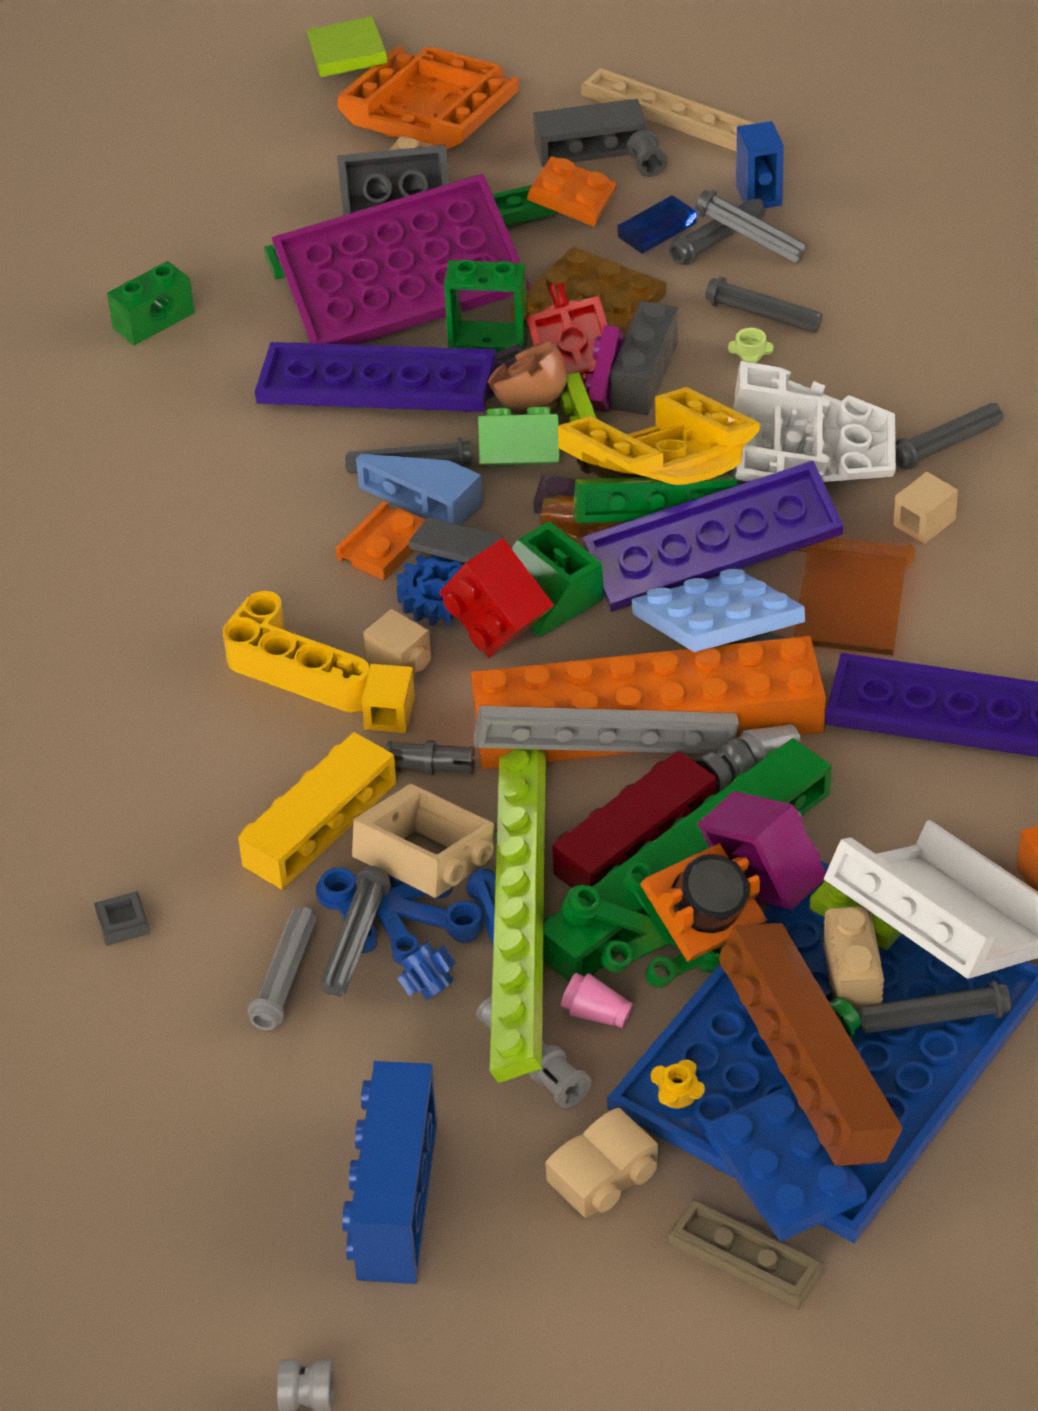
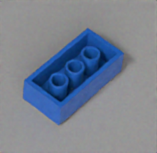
(391, 1172)

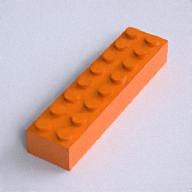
(758, 680)

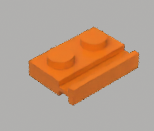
(380, 541)

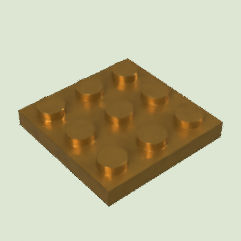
(593, 276)

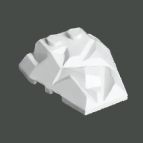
(804, 425)

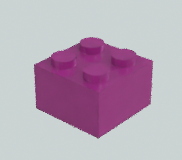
(772, 841)

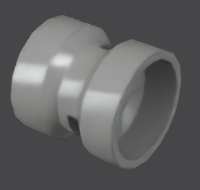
(305, 1385)

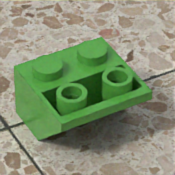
(518, 438)

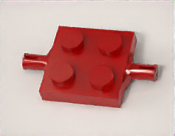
(571, 328)

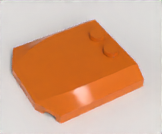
(427, 96)

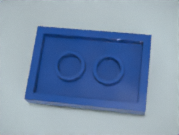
(783, 1164)

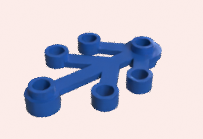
(461, 919)

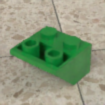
(563, 571)

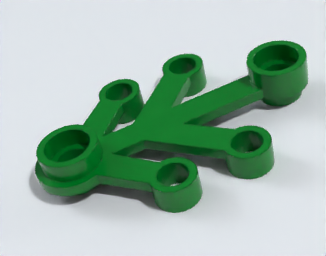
(651, 927)

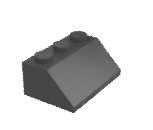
(389, 175)

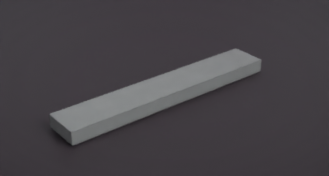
(603, 729)

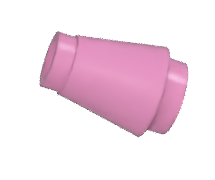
(595, 1001)

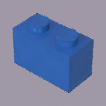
(760, 163)

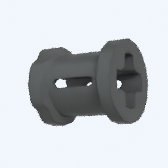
(644, 148)

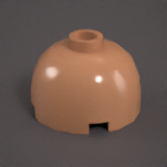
(532, 380)

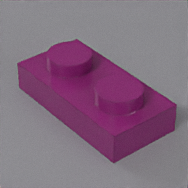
(605, 353)

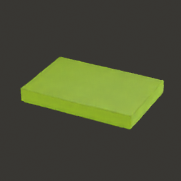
(346, 46)

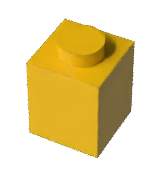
(388, 698)

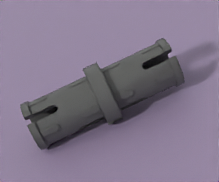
(432, 757)

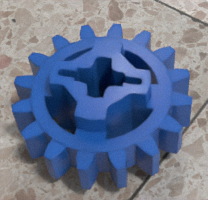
(420, 588)

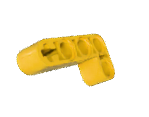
(267, 652)

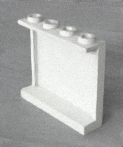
(943, 899)

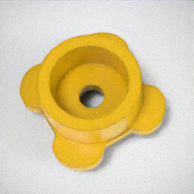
(678, 1094)

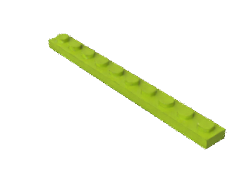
(518, 916)

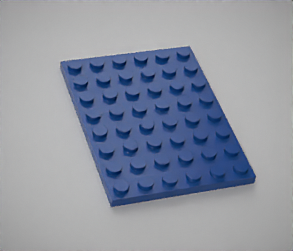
(917, 1067)

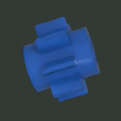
(426, 970)

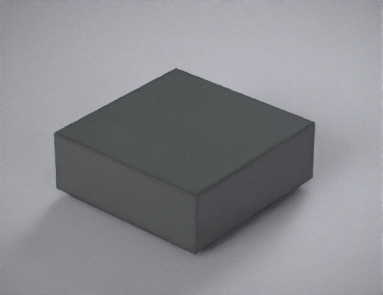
(122, 918)

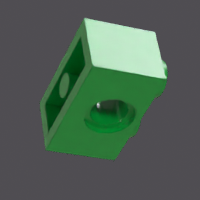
(150, 302)

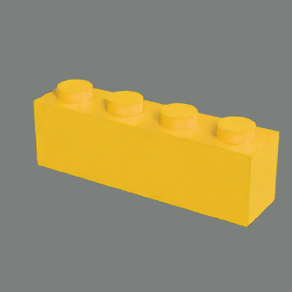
(317, 810)

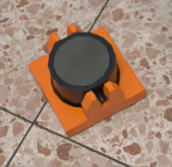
(704, 900)

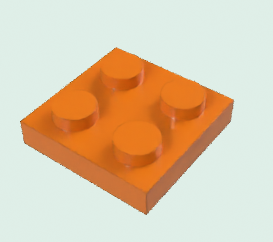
(572, 190)

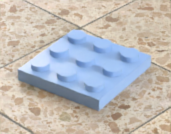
(717, 610)

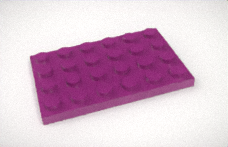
(390, 262)

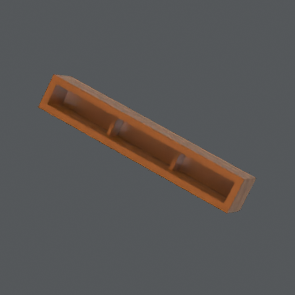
(810, 1045)

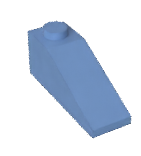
(422, 485)

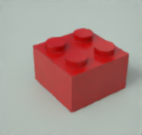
(495, 598)

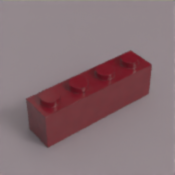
(631, 820)

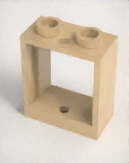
(381, 841)

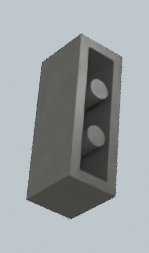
(587, 130)
(644, 358)

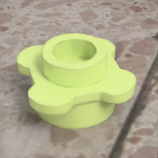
(750, 345)

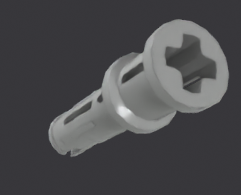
(556, 1071)

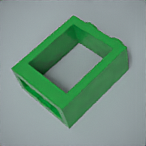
(485, 277)

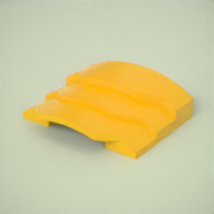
(687, 445)

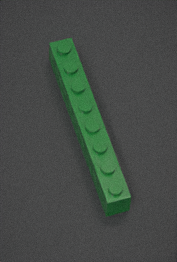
(784, 775)

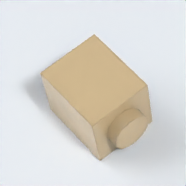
(925, 507)
(397, 642)

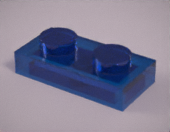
(657, 224)

